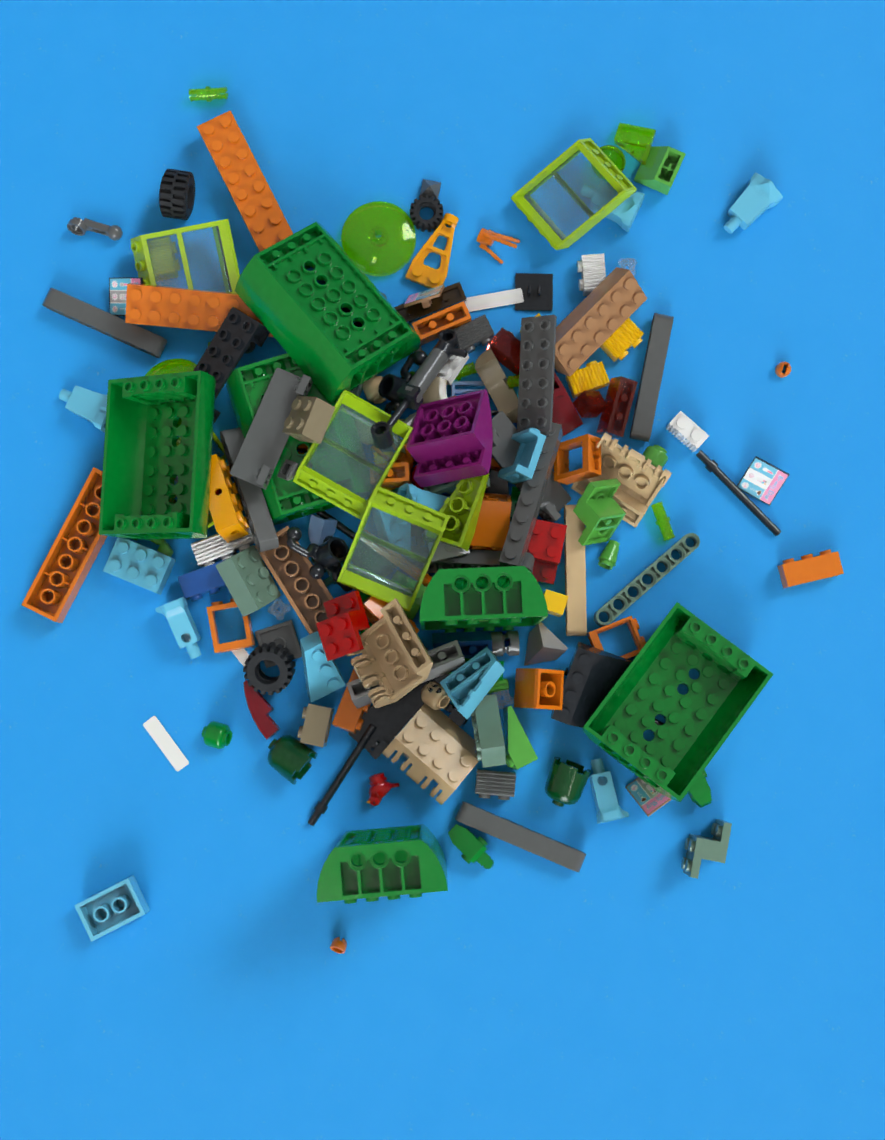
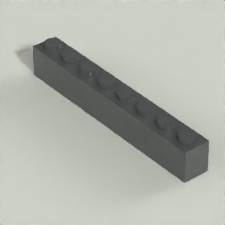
(530, 502)

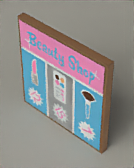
(424, 297)
(646, 796)

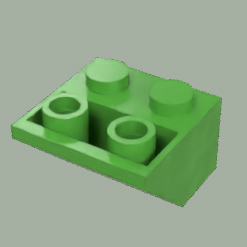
(660, 168)

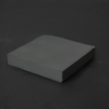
(280, 634)

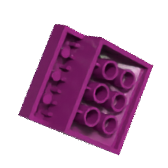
(452, 439)

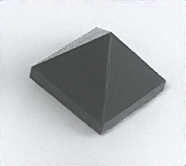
(430, 188)
(288, 470)

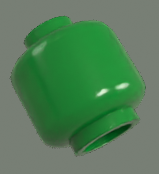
(217, 735)

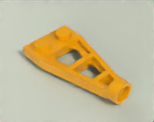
(424, 274)

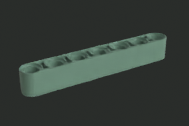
(654, 574)

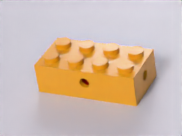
(223, 503)

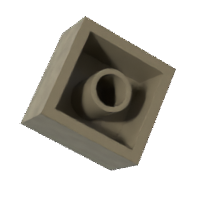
(308, 419)
(316, 725)

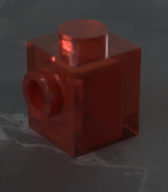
(590, 404)

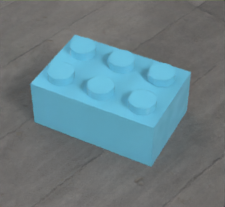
(139, 565)
(112, 908)

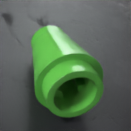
(609, 555)

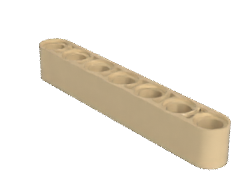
(574, 574)

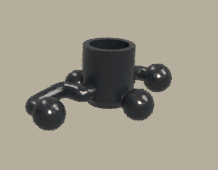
(390, 383)
(326, 555)

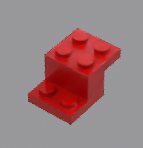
(546, 547)
(342, 628)

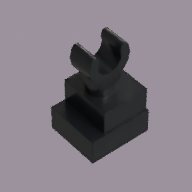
(455, 715)

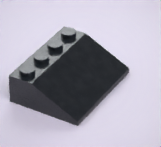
(587, 683)

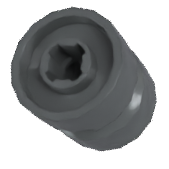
(498, 644)

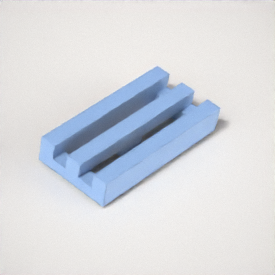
(465, 383)

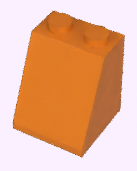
(492, 522)
(539, 688)

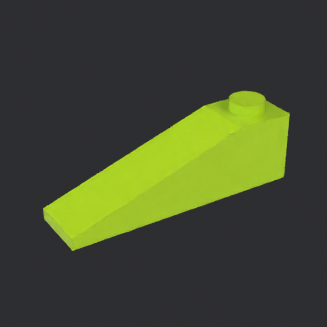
(464, 510)

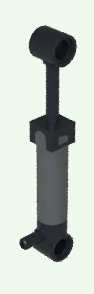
(411, 394)

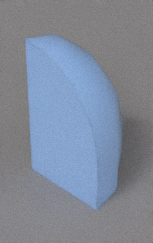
(320, 528)

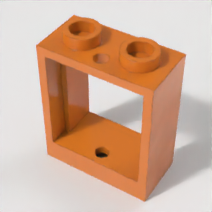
(591, 465)
(633, 628)
(234, 645)

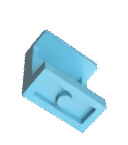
(527, 457)

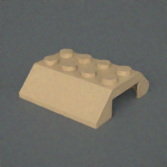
(637, 476)
(391, 657)
(435, 750)

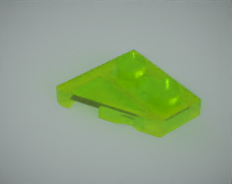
(635, 140)

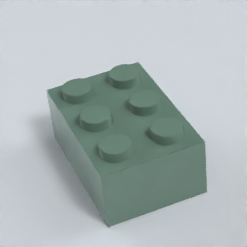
(248, 580)
(488, 732)

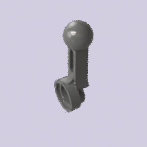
(79, 227)

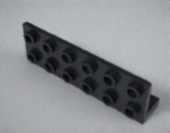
(229, 346)
(391, 718)

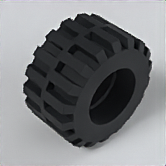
(177, 194)
(259, 679)

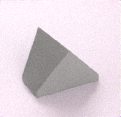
(543, 646)

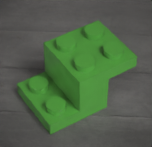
(599, 511)

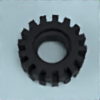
(430, 203)

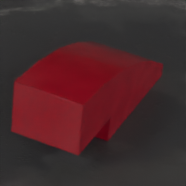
(259, 710)

